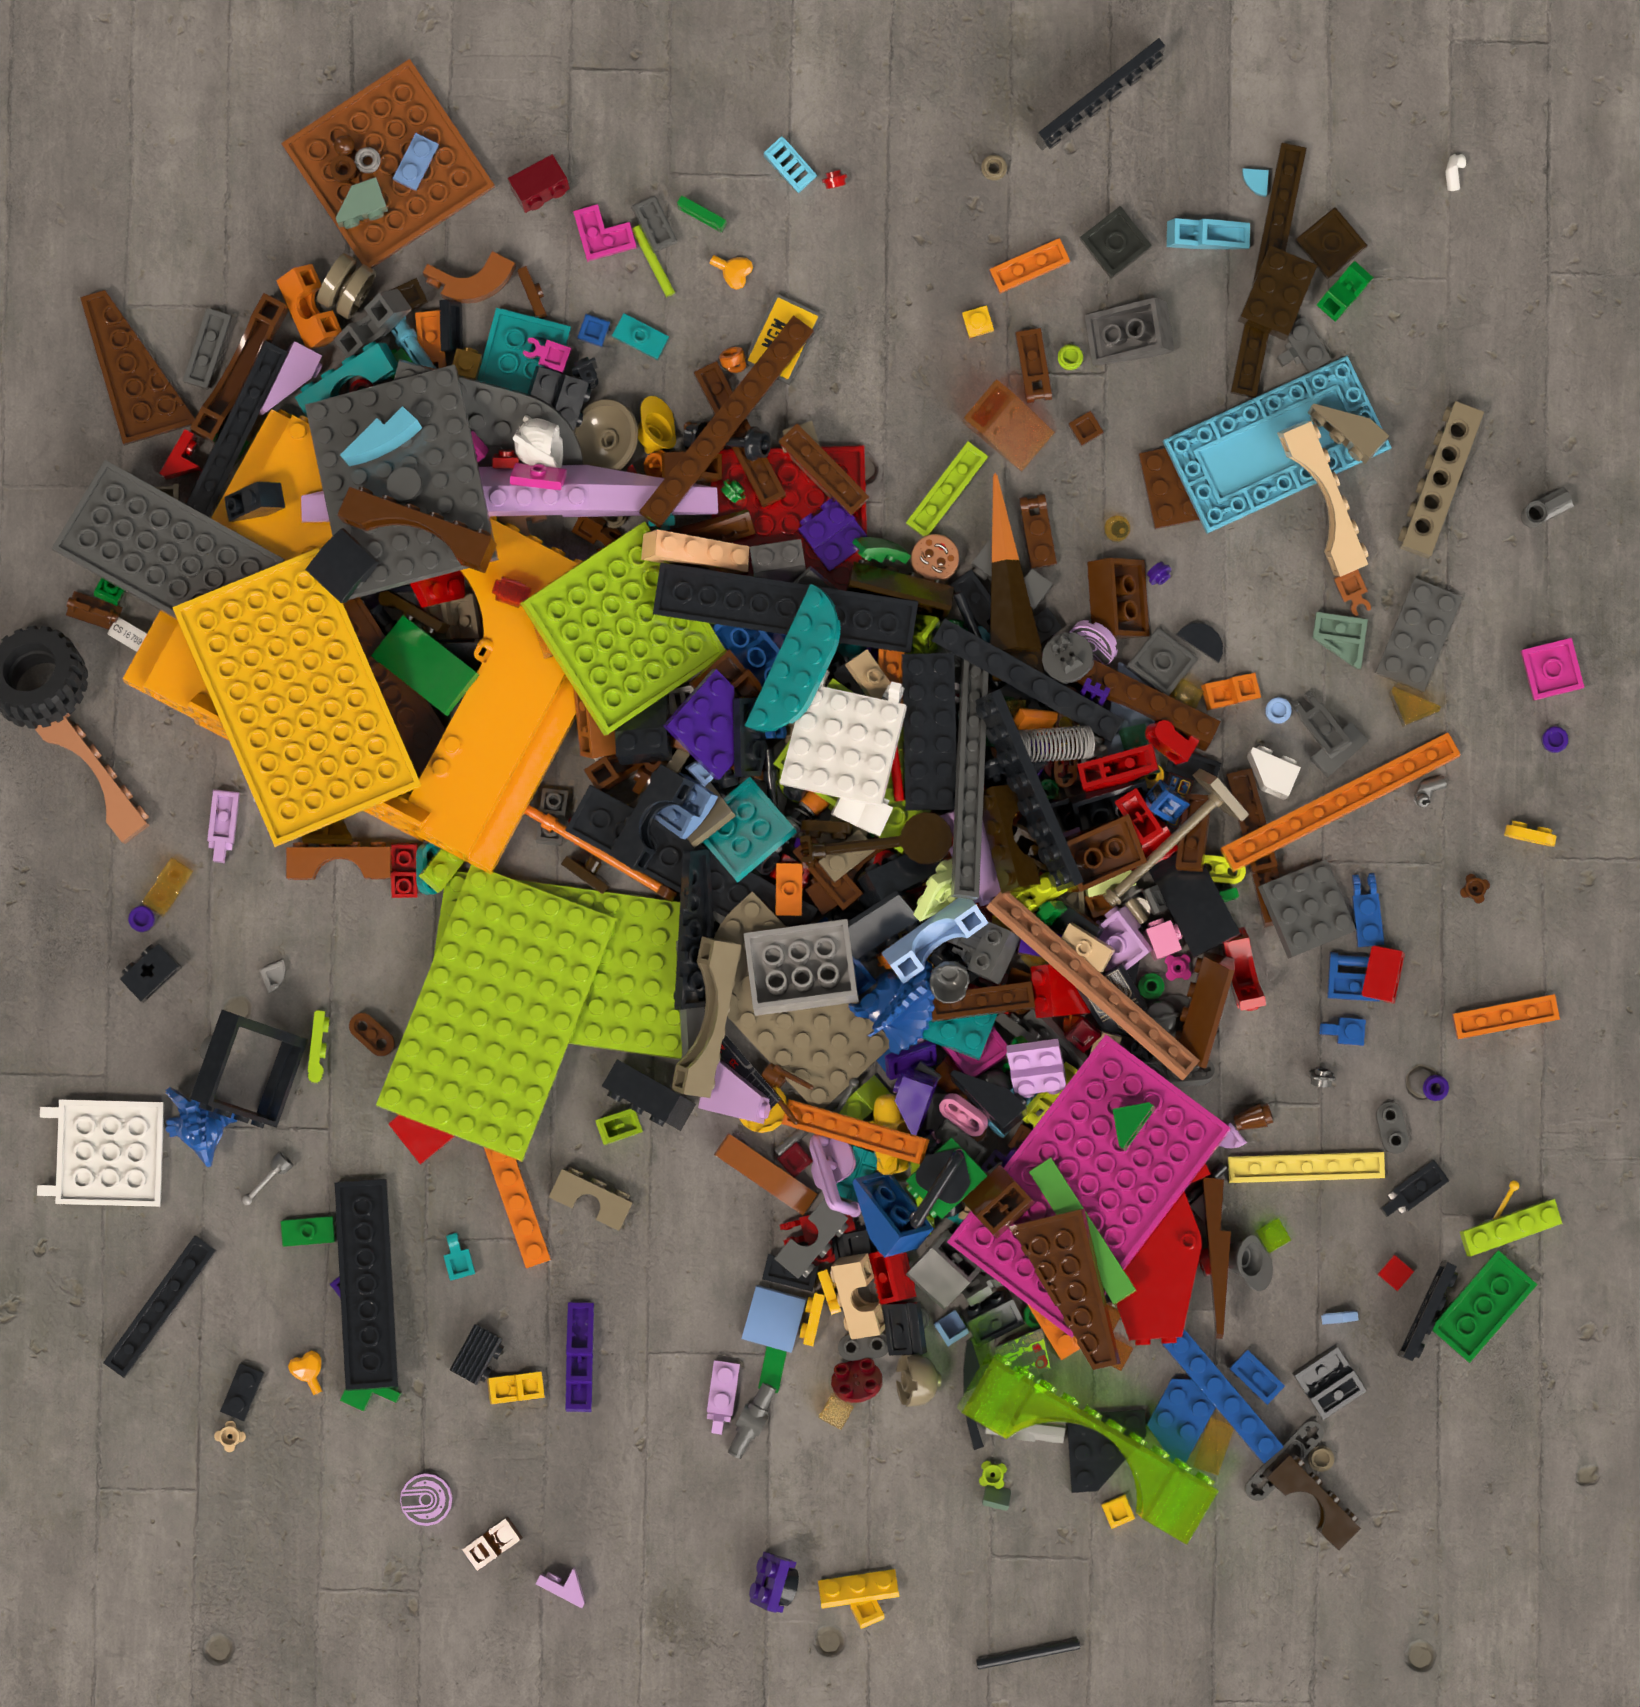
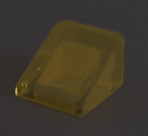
(835, 1412)

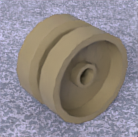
(346, 286)

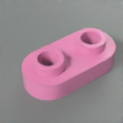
(963, 1114)

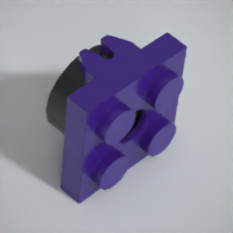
(775, 1583)

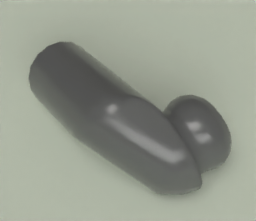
(1425, 790)

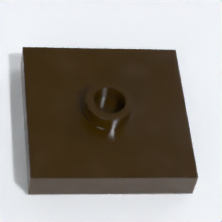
(1331, 243)

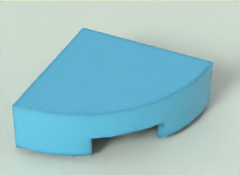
(1256, 180)

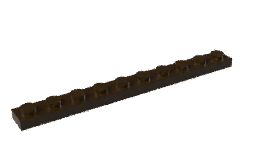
(1276, 234)

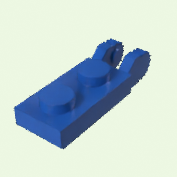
(1367, 913)

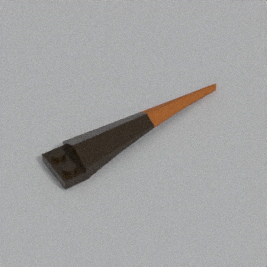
(1011, 613)

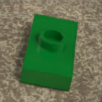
(308, 1231)

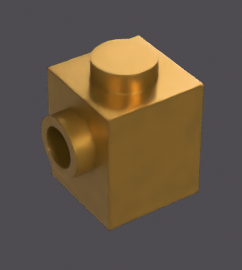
(468, 362)

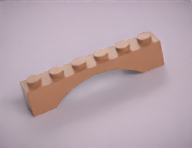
(120, 812)

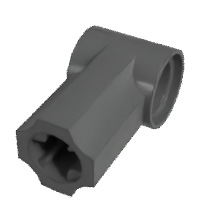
(1548, 507)

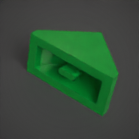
(1130, 1121)

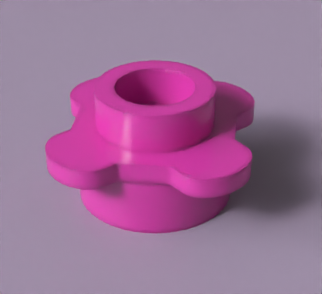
(1183, 962)

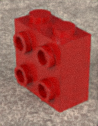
(1055, 994)

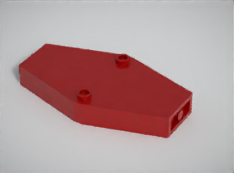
(1163, 1278)

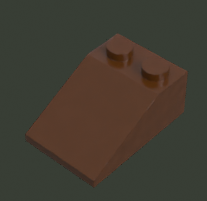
(1105, 851)

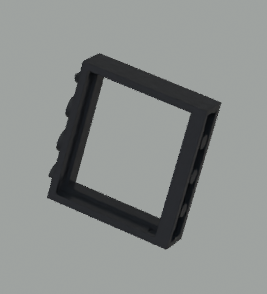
(279, 1081)

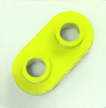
(1219, 870)

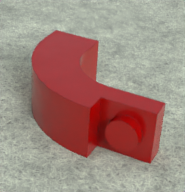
(1245, 982)

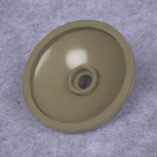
(600, 425)

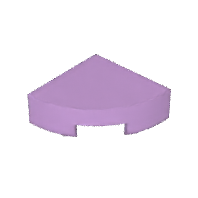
(1232, 1139)

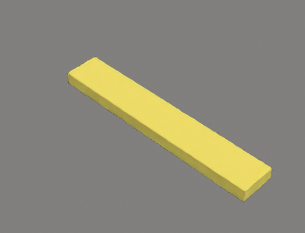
(1306, 1167)

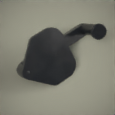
(944, 1178)

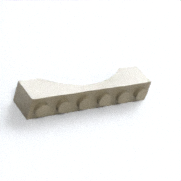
(697, 1069)

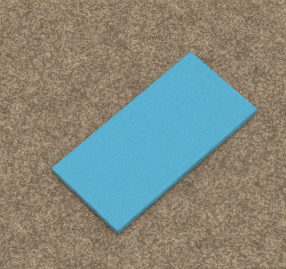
(1237, 459)

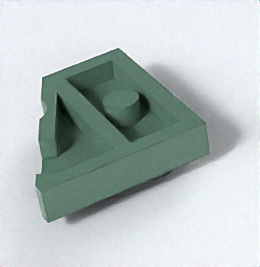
(1341, 636)

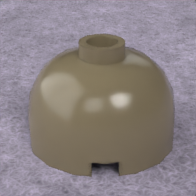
(918, 1380)

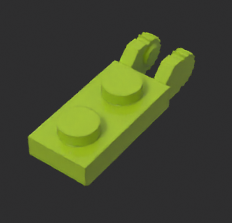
(317, 1047)

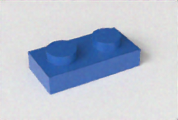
(1257, 1377)

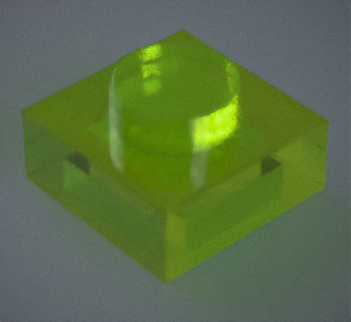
(1273, 1235)

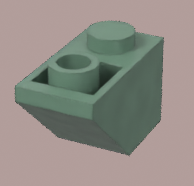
(362, 202)

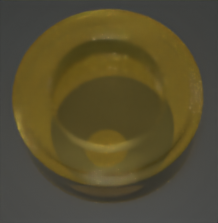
(1117, 529)

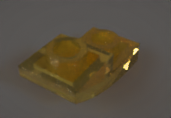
(167, 887)

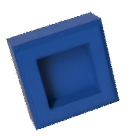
(593, 330)

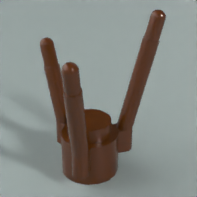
(776, 1076)

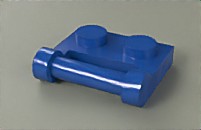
(1346, 985)

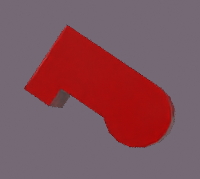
(1170, 742)

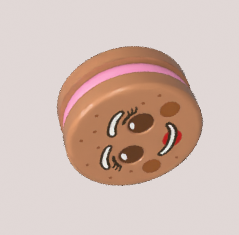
(935, 557)

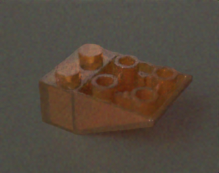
(1008, 425)

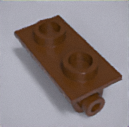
(92, 610)

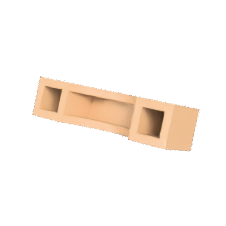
(679, 548)

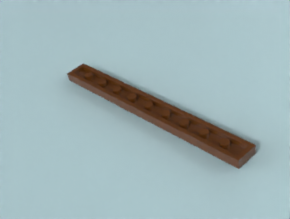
(726, 422)

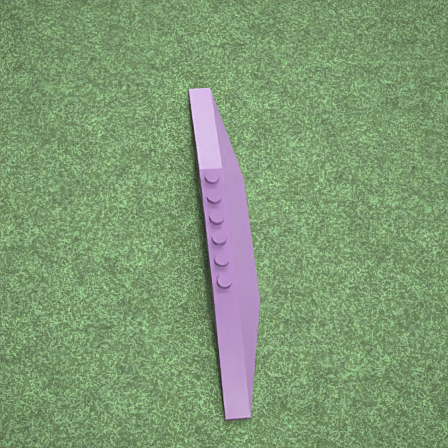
(585, 493)

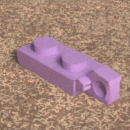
(223, 823)
(722, 1394)

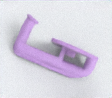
(832, 1164)

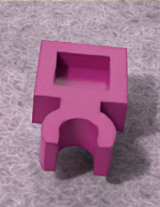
(552, 355)

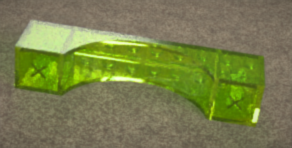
(1165, 1489)

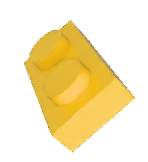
(809, 1329)

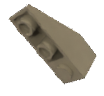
(1355, 432)

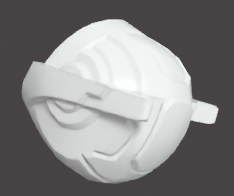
(539, 443)

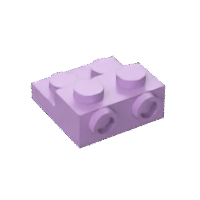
(1123, 935)
(1036, 1067)

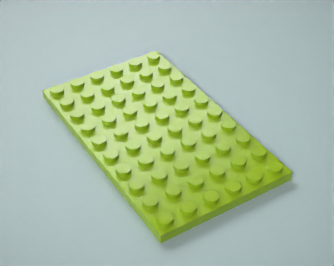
(636, 980)
(496, 1012)

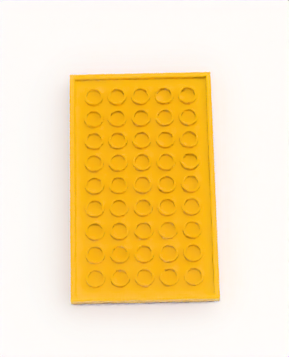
(296, 699)

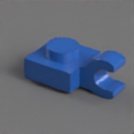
(1348, 1031)

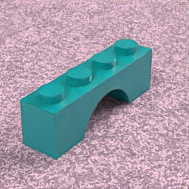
(374, 364)

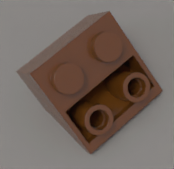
(998, 1201)

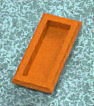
(1035, 719)

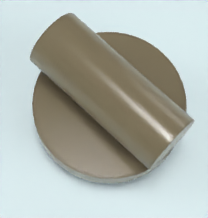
(1139, 908)

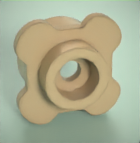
(222, 1436)

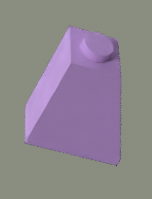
(736, 1097)

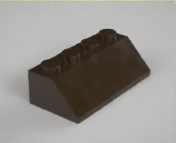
(932, 597)

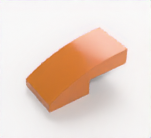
(1231, 691)

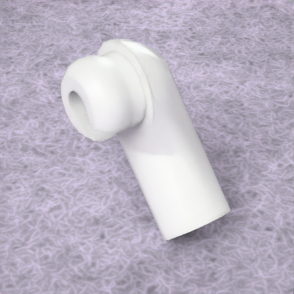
(1452, 175)

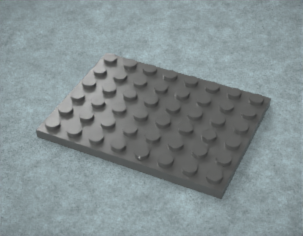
(438, 453)

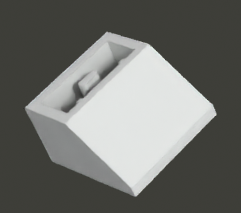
(1272, 773)

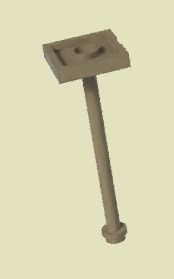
(1218, 797)

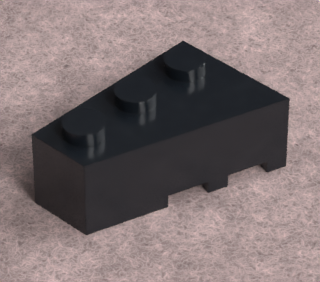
(897, 874)
(647, 1096)

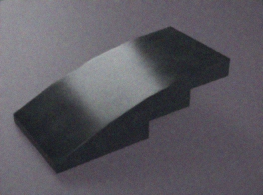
(1194, 906)

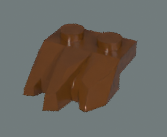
(742, 679)

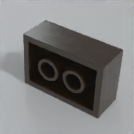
(1277, 293)

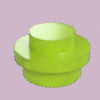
(1070, 357)

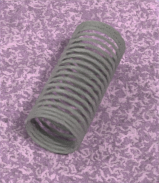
(1083, 753)

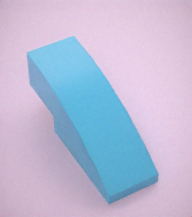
(1208, 234)
(381, 438)

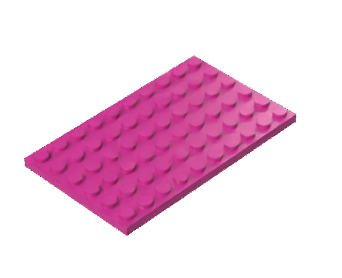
(1118, 1188)

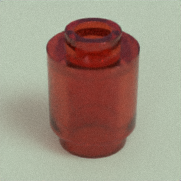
(511, 591)

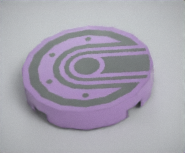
(1100, 639)
(426, 1499)

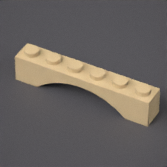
(1343, 547)

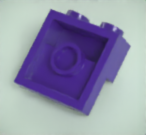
(831, 534)

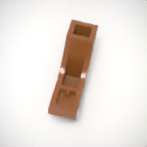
(476, 288)

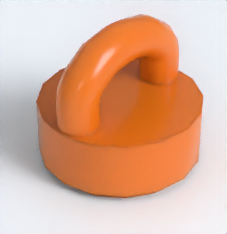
(732, 357)

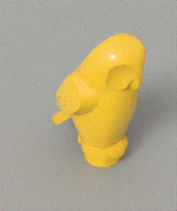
(888, 1115)

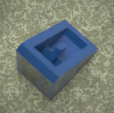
(1165, 802)

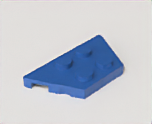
(1180, 1418)

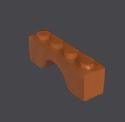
(306, 861)

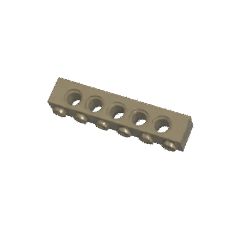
(1469, 420)

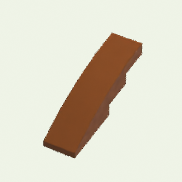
(765, 1174)

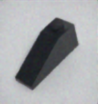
(994, 1101)

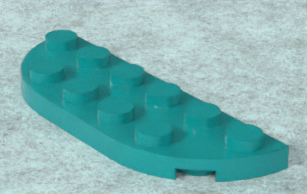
(799, 664)

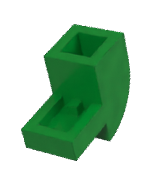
(1345, 291)
(361, 1398)

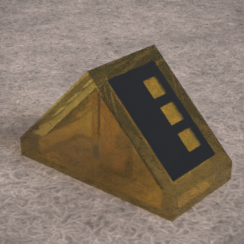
(1410, 707)

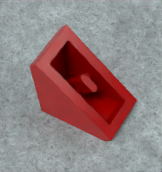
(1142, 818)

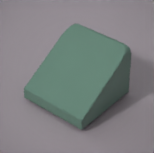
(996, 1497)

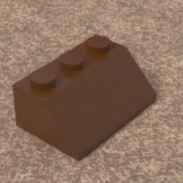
(1119, 596)

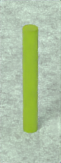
(653, 262)

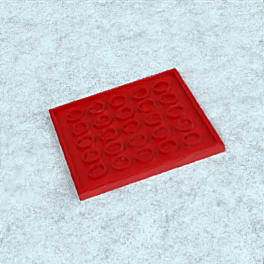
(781, 519)

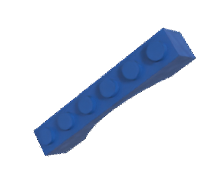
(1224, 1397)

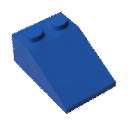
(887, 1214)

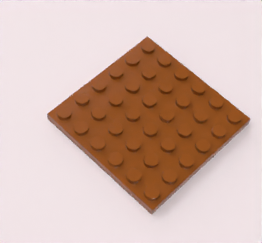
(386, 120)

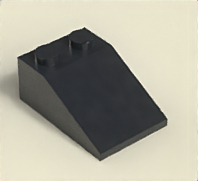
(644, 737)

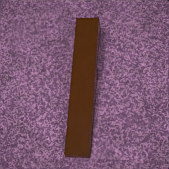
(722, 528)
(1263, 870)
(1218, 1249)

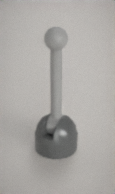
(280, 1165)

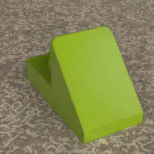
(862, 1101)

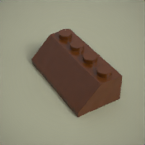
(1205, 1005)

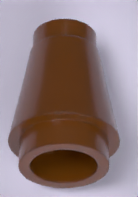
(1254, 1117)

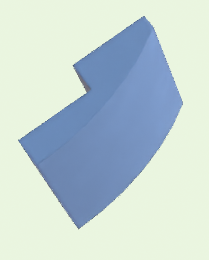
(686, 818)
(774, 1318)

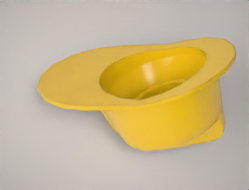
(656, 425)

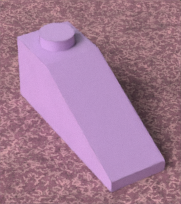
(296, 370)

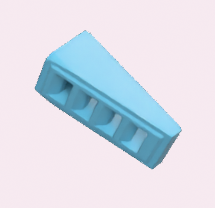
(783, 171)

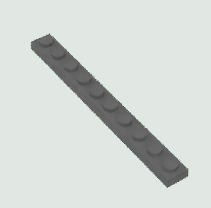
(969, 784)

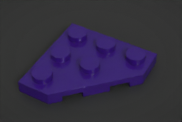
(706, 724)

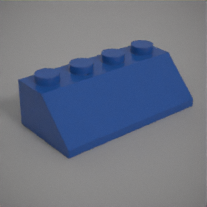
(752, 648)

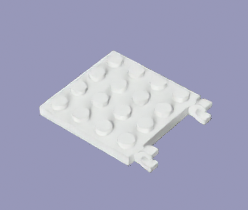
(845, 744)
(107, 1153)

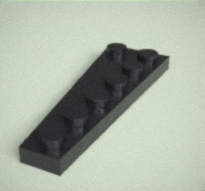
(694, 922)

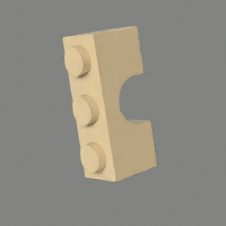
(861, 1317)

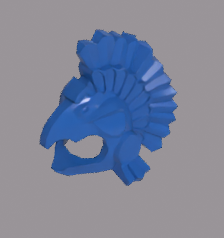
(899, 1008)
(197, 1126)

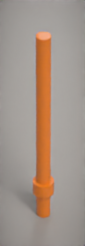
(550, 823)

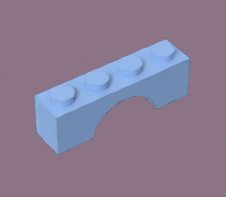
(910, 953)

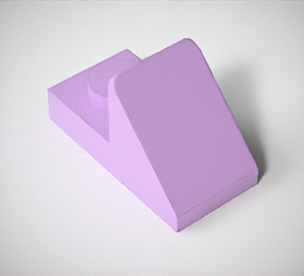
(570, 1591)

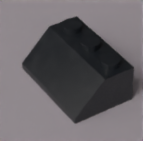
(882, 925)

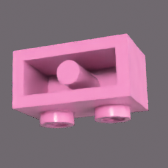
(1163, 938)

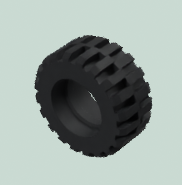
(58, 694)

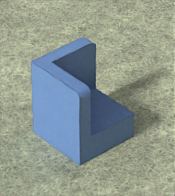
(951, 1328)

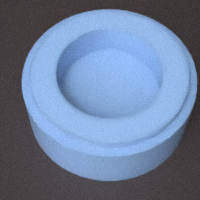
(1278, 710)

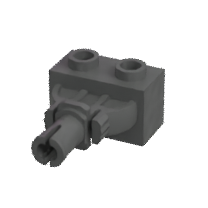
(987, 951)

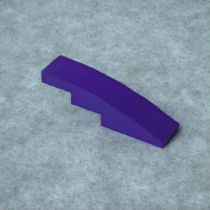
(579, 1357)

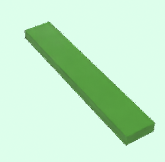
(1064, 1200)

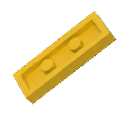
(858, 1588)

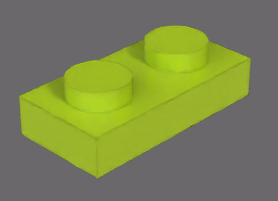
(440, 869)

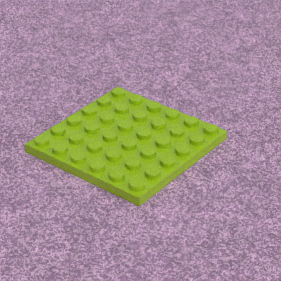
(609, 640)

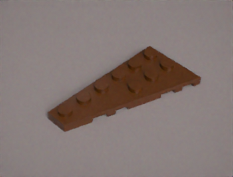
(136, 386)
(1068, 1270)

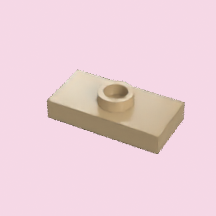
(868, 675)
(1088, 946)

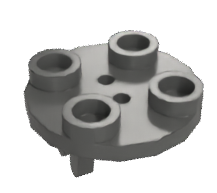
(1074, 666)

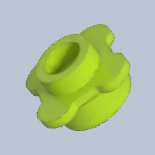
(999, 1471)

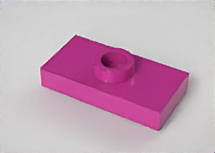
(538, 476)

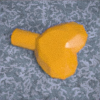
(733, 270)
(307, 1370)

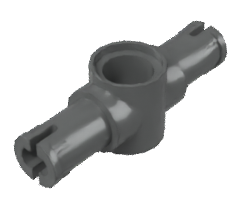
(751, 1420)

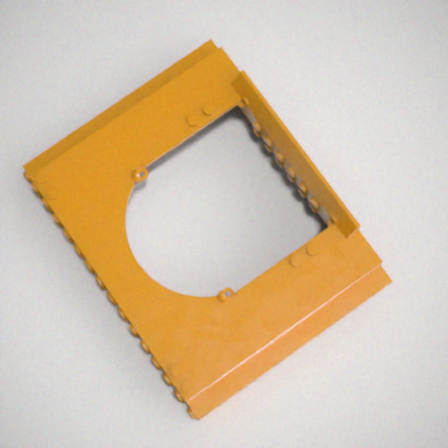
(508, 717)

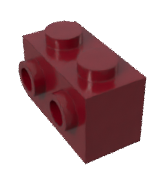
(539, 184)

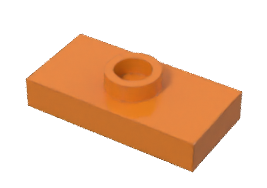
(788, 889)

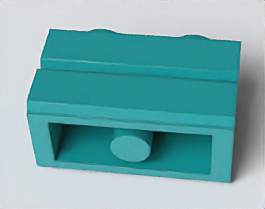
(865, 1165)

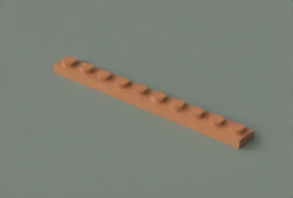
(1093, 984)

